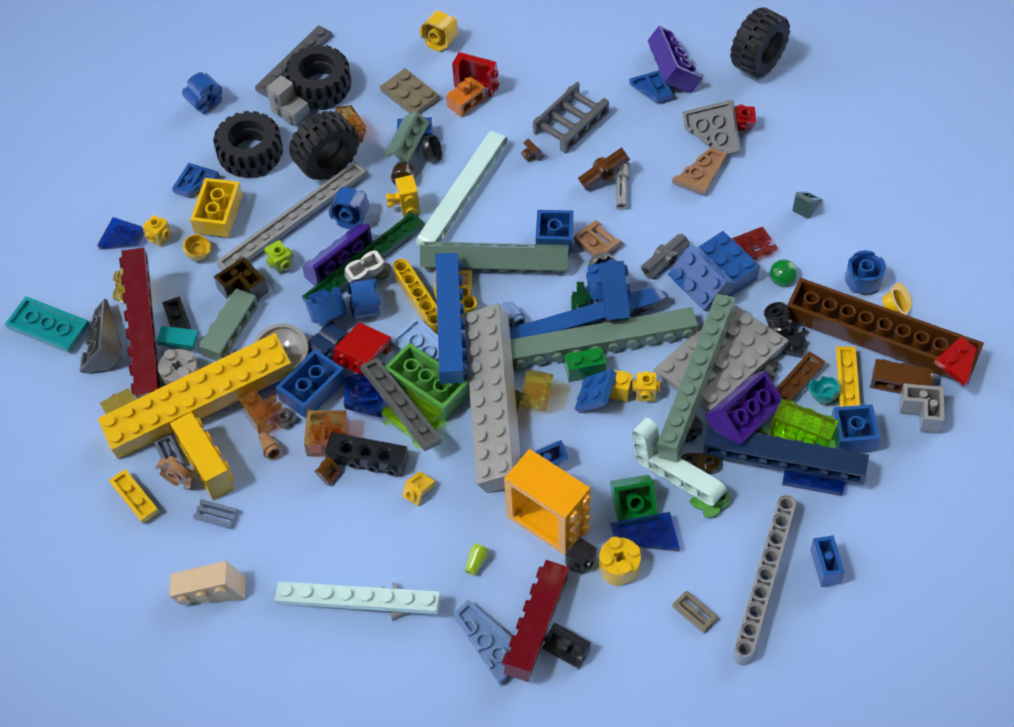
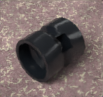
(779, 318)

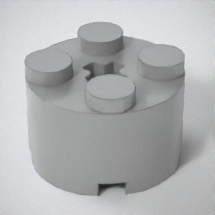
(176, 365)

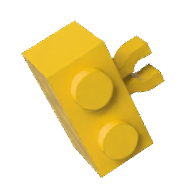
(406, 196)

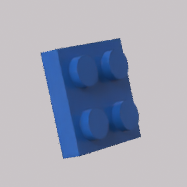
(595, 391)

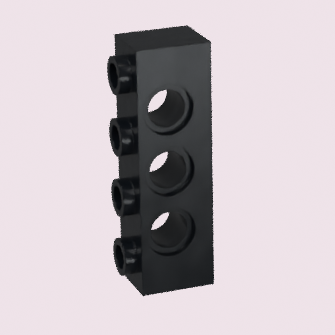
(359, 447)

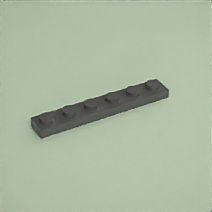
(318, 36)
(401, 404)

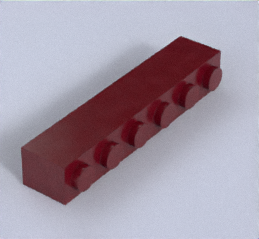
(536, 620)

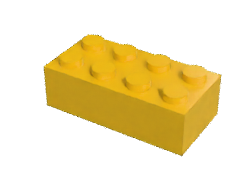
(203, 455)

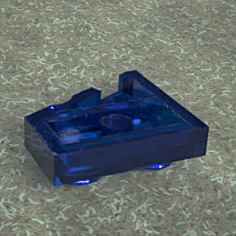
(120, 234)

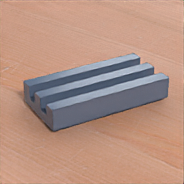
(163, 440)
(215, 506)

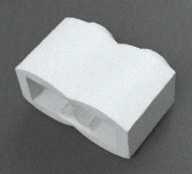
(367, 267)

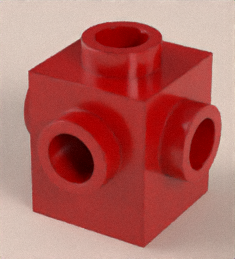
(745, 117)

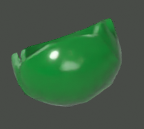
(783, 273)

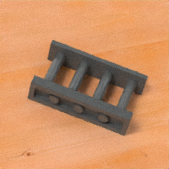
(577, 130)

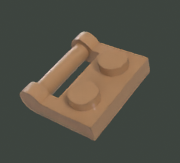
(593, 243)

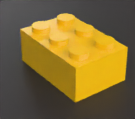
(216, 207)

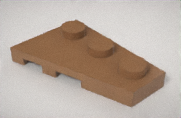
(702, 172)

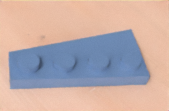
(485, 637)

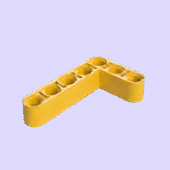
(423, 305)

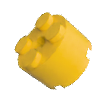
(439, 30)
(619, 561)

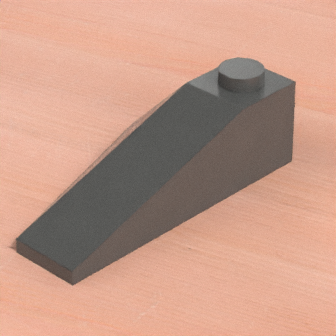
(102, 343)

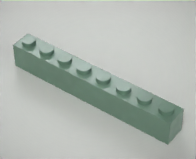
(499, 256)

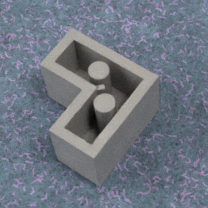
(285, 101)
(927, 402)

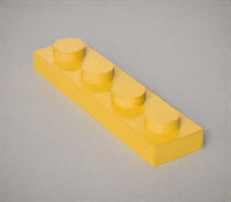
(847, 375)

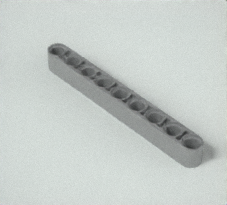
(762, 586)

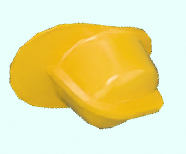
(898, 299)

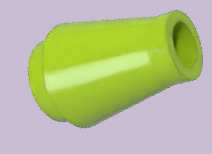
(476, 558)

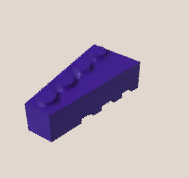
(673, 60)

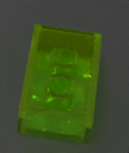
(803, 424)

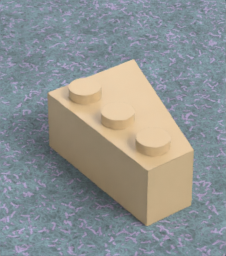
(207, 584)

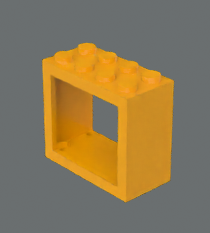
(547, 501)

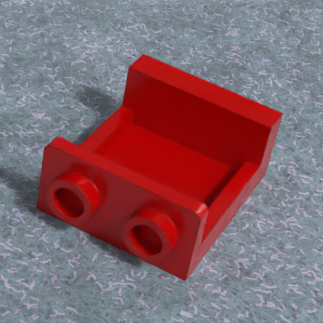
(478, 68)
(360, 347)

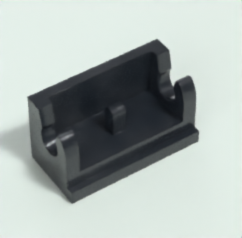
(566, 646)

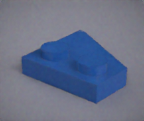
(652, 86)

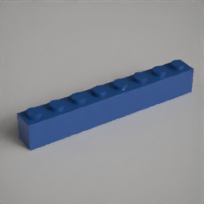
(448, 318)

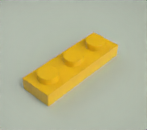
(133, 496)

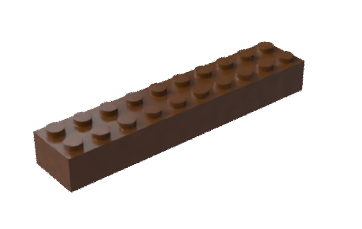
(873, 326)

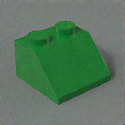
(633, 497)

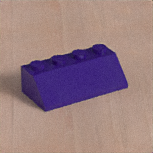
(337, 253)
(745, 408)

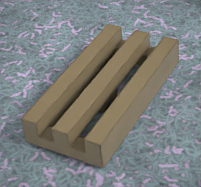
(707, 623)

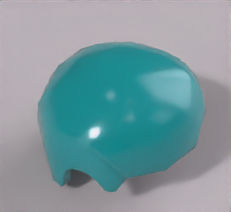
(825, 389)

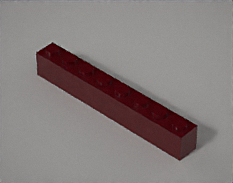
(140, 321)

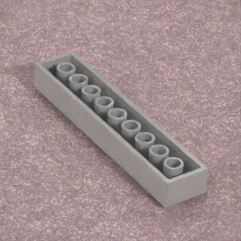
(492, 396)

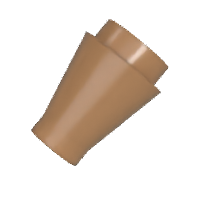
(270, 447)

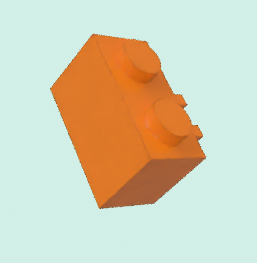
(465, 96)

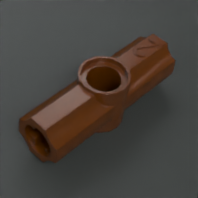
(603, 168)

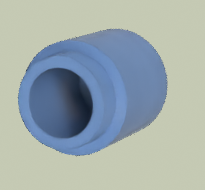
(515, 316)

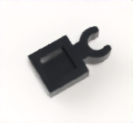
(796, 343)

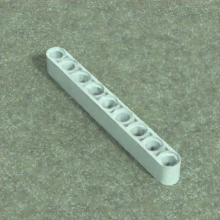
(463, 188)

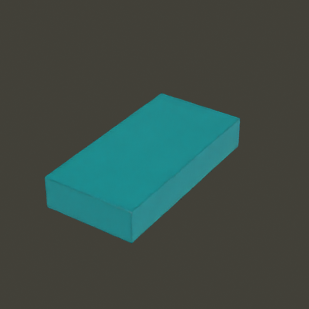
(177, 337)

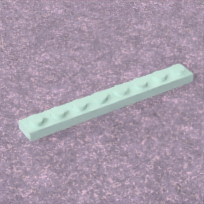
(358, 597)

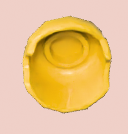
(196, 247)

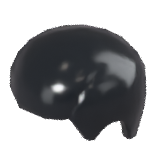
(431, 148)

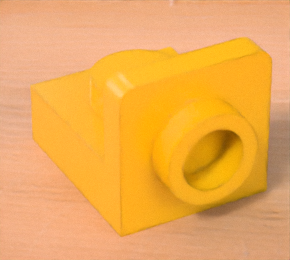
(417, 487)

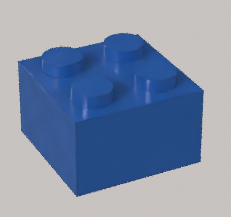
(555, 227)
(856, 428)

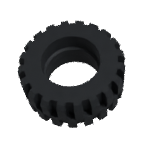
(760, 42)
(315, 61)
(324, 145)
(250, 160)

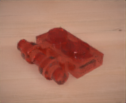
(754, 240)

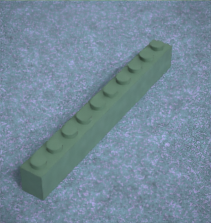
(609, 335)
(696, 378)

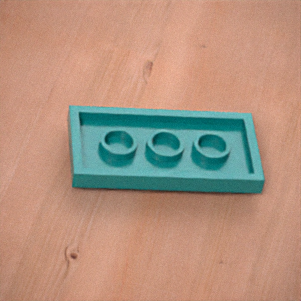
(47, 324)

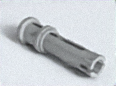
(621, 177)

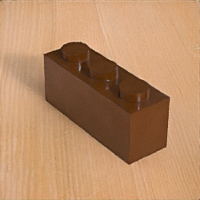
(891, 376)

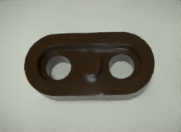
(699, 461)

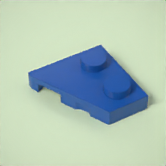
(192, 179)

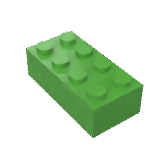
(420, 374)

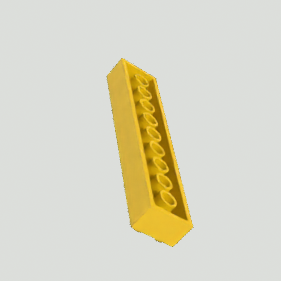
(198, 393)

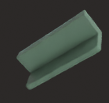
(407, 137)

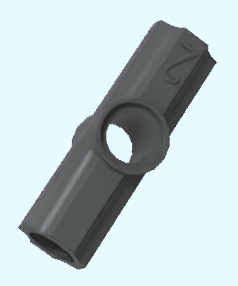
(665, 256)

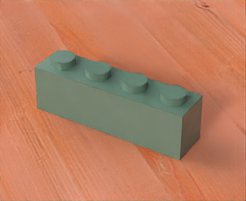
(228, 325)

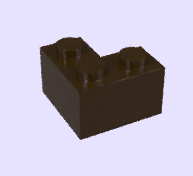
(243, 277)

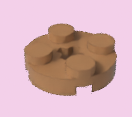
(175, 473)

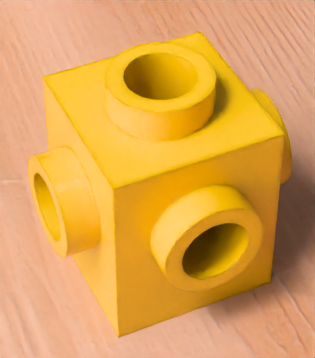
(157, 230)
(646, 386)

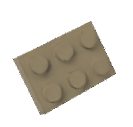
(409, 92)

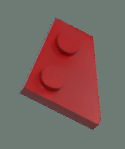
(957, 360)

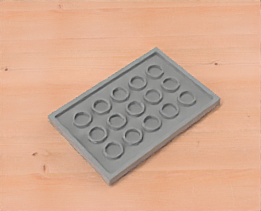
(744, 352)

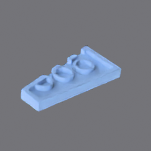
(420, 336)

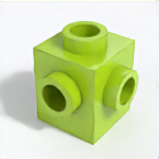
(278, 256)

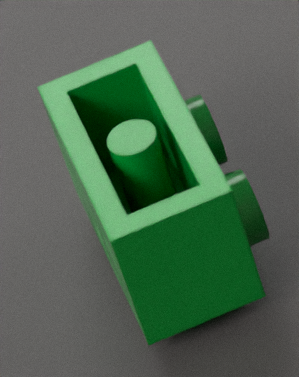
(584, 363)

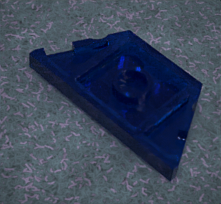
(362, 396)

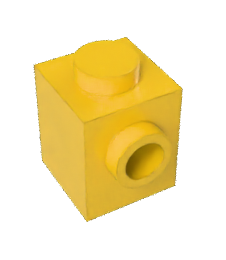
(622, 386)

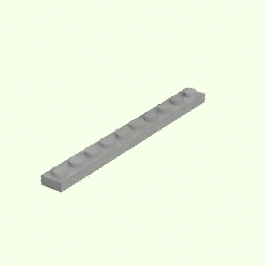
(293, 216)

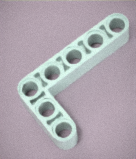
(678, 473)

